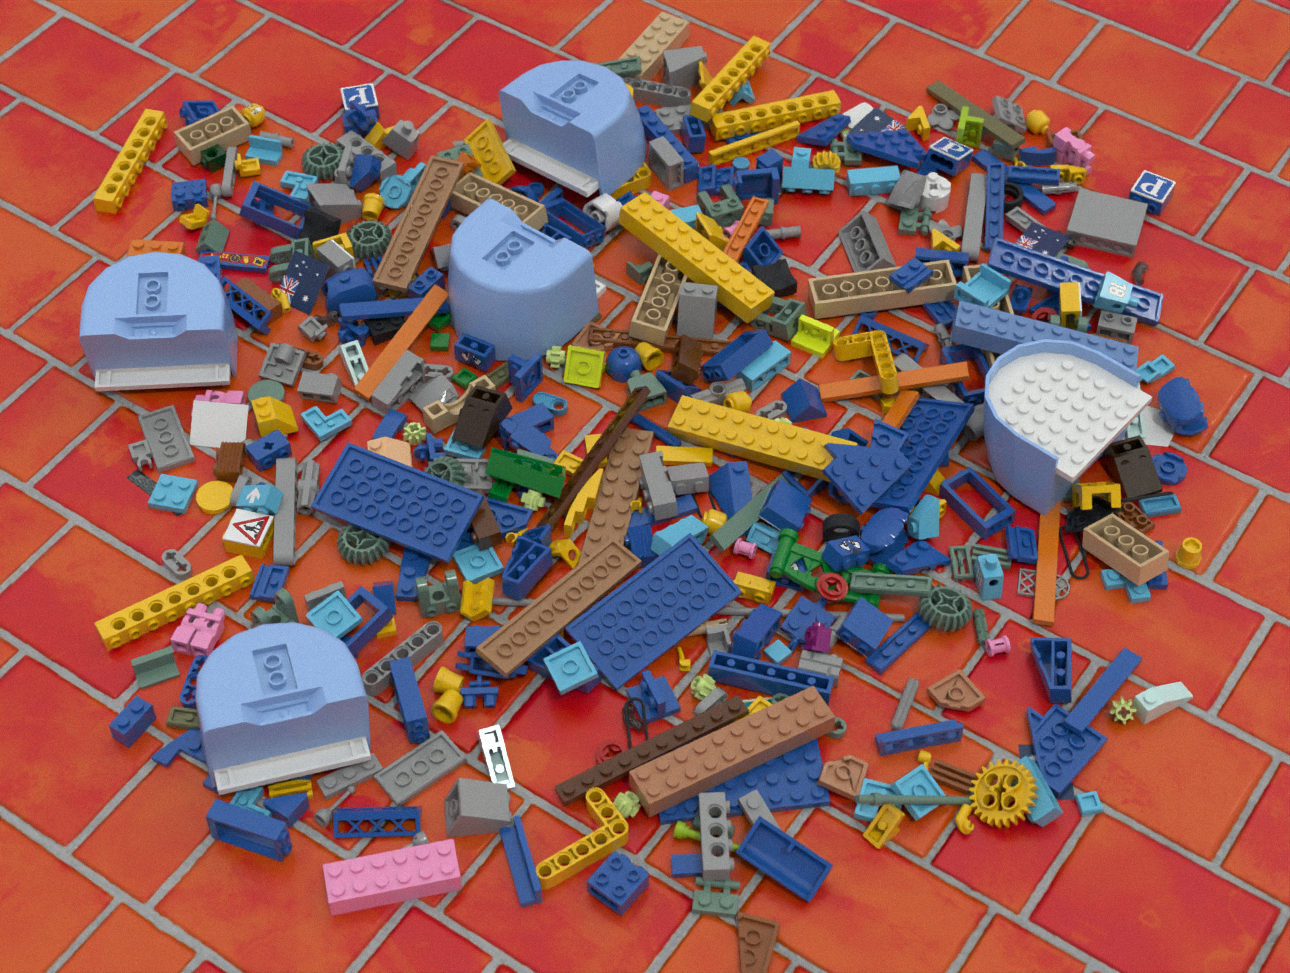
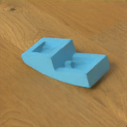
(1156, 369)

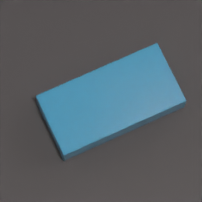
(1160, 505)

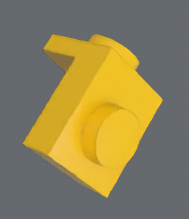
(247, 167)
(196, 219)

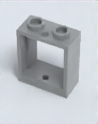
(665, 162)

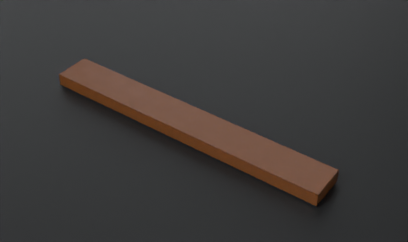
(709, 346)

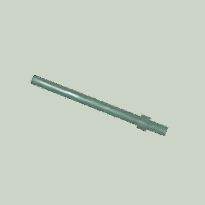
(878, 799)

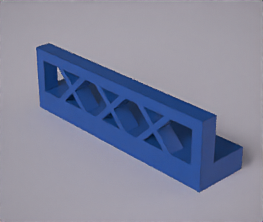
(240, 306)
(895, 335)
(919, 737)
(377, 813)
(521, 864)

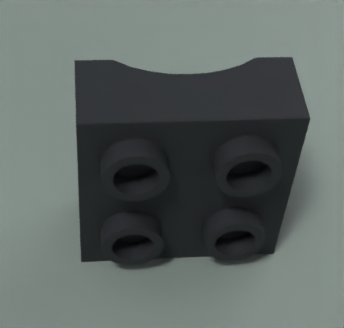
(319, 225)
(777, 277)
(384, 328)

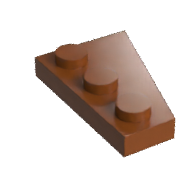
(756, 942)

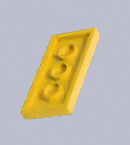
(490, 153)

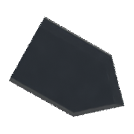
(1080, 519)

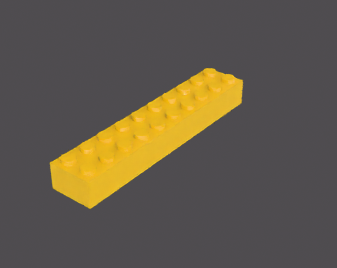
(696, 256)
(753, 437)

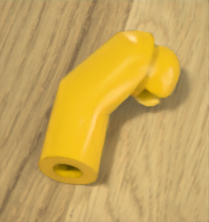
(276, 293)
(961, 819)

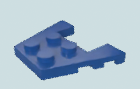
(189, 744)

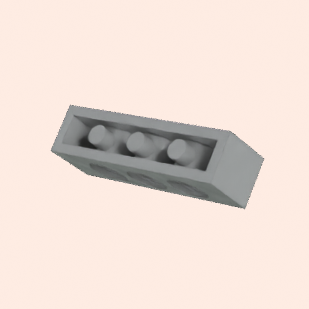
(361, 146)
(715, 805)

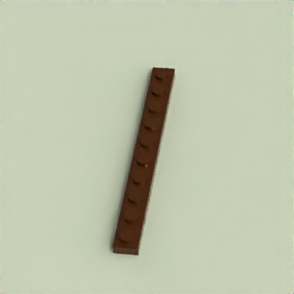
(594, 457)
(651, 749)

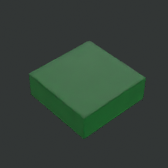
(439, 342)
(463, 378)

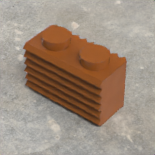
(230, 461)

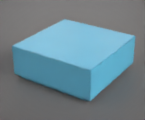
(777, 652)
(1088, 803)

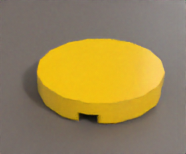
(214, 497)

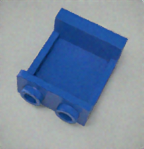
(757, 183)

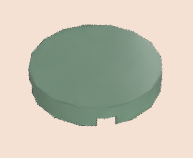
(266, 388)

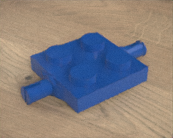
(802, 616)

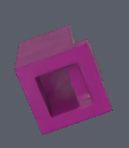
(817, 638)

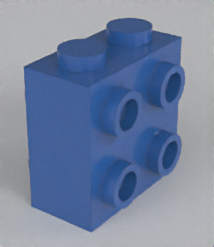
(618, 883)

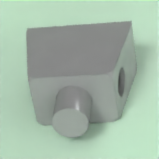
(403, 139)

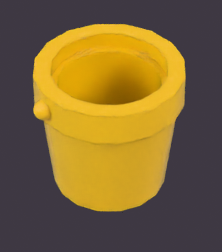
(372, 206)
(650, 356)
(1189, 553)
(447, 680)
(447, 706)

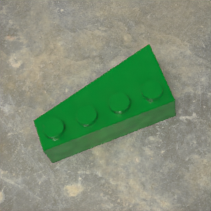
(526, 471)

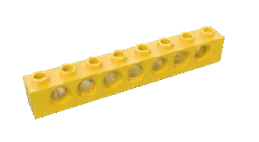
(730, 79)
(775, 114)
(130, 161)
(174, 602)

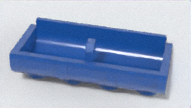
(784, 859)

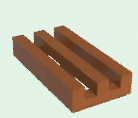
(954, 774)

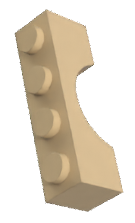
(440, 415)

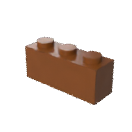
(262, 297)

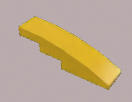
(584, 500)

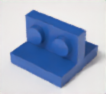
(525, 375)
(657, 697)

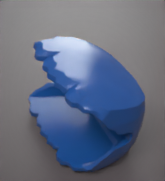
(348, 287)
(1181, 407)
(885, 534)

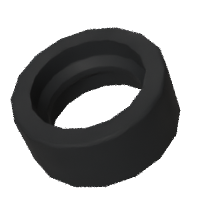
(1015, 191)
(837, 521)

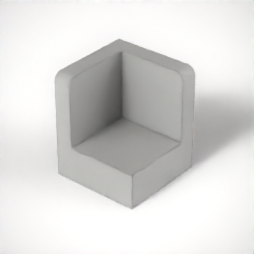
(718, 639)

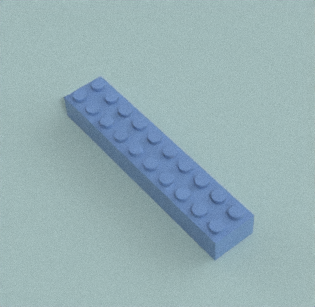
(1002, 331)

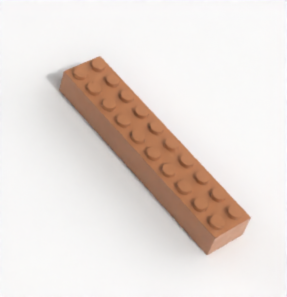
(731, 751)

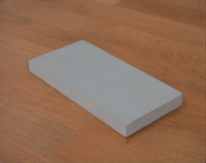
(166, 438)
(420, 768)

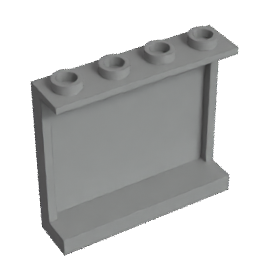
(1106, 222)

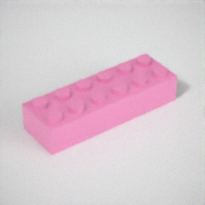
(392, 877)

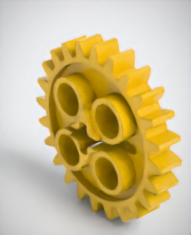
(1021, 793)

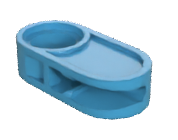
(550, 402)

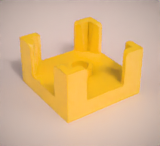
(1083, 493)

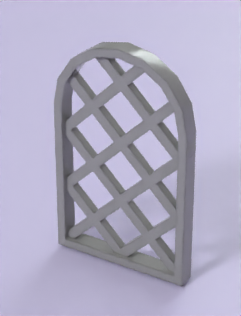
(1031, 594)

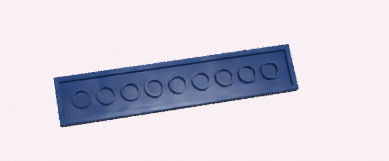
(1050, 272)

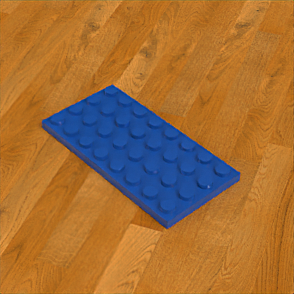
(932, 432)
(398, 502)
(653, 611)
(783, 784)

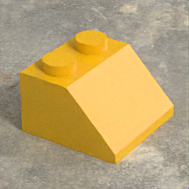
(710, 230)
(273, 415)

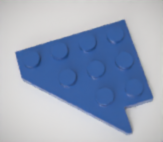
(890, 145)
(863, 472)
(508, 517)
(1059, 750)

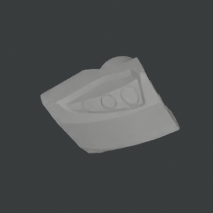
(908, 189)
(435, 389)

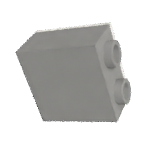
(336, 257)

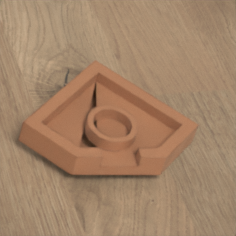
(582, 339)
(956, 692)
(844, 776)

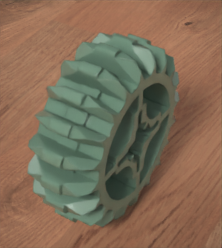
(322, 160)
(366, 239)
(447, 469)
(365, 545)
(946, 608)

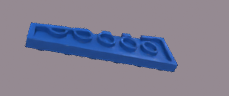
(413, 566)

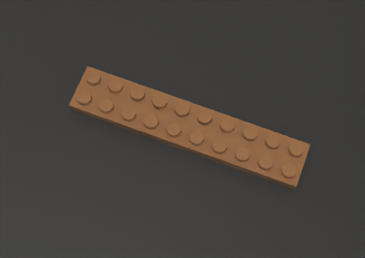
(418, 224)
(617, 490)
(558, 607)

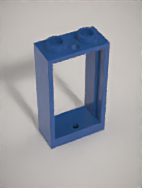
(279, 199)
(593, 229)
(963, 353)
(736, 356)
(983, 528)
(374, 625)
(409, 700)
(249, 830)

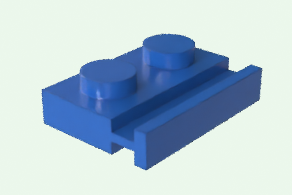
(911, 275)
(941, 312)
(1021, 544)
(269, 581)

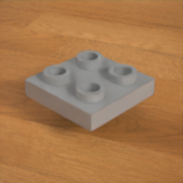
(1009, 114)
(344, 172)
(282, 364)
(476, 475)

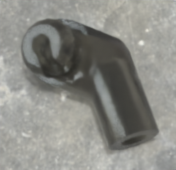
(1137, 272)

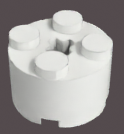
(935, 193)
(604, 210)

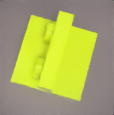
(814, 336)
(584, 366)

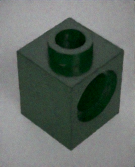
(213, 158)

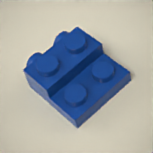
(197, 110)
(189, 193)

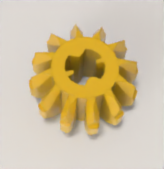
(826, 160)

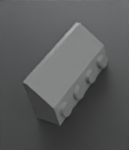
(865, 244)

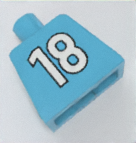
(1114, 294)
(988, 569)

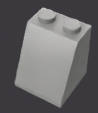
(682, 66)
(335, 200)
(697, 310)
(476, 808)

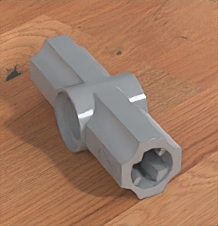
(718, 391)
(308, 487)

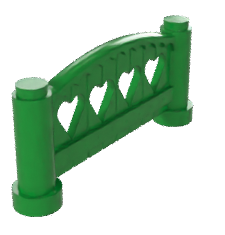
(790, 551)

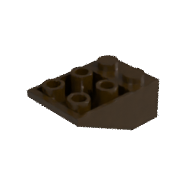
(481, 416)
(1132, 467)

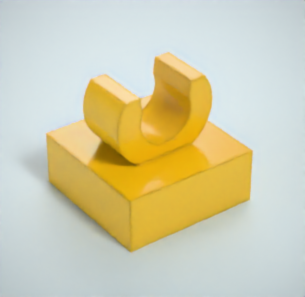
(388, 630)

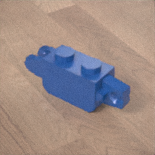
(527, 438)
(480, 666)

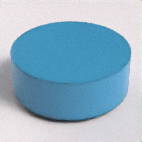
(741, 163)

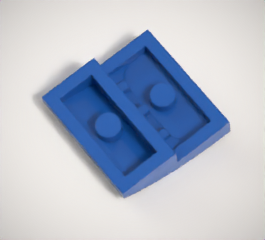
(712, 178)

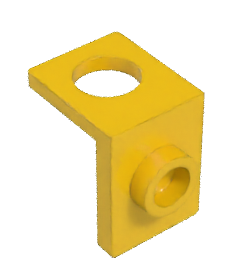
(562, 548)

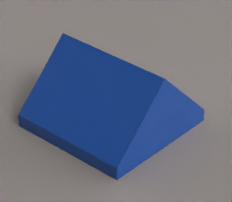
(761, 249)
(675, 387)
(803, 402)

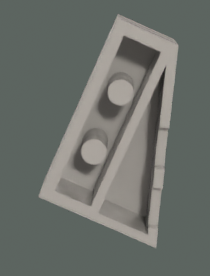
(399, 383)
(657, 487)

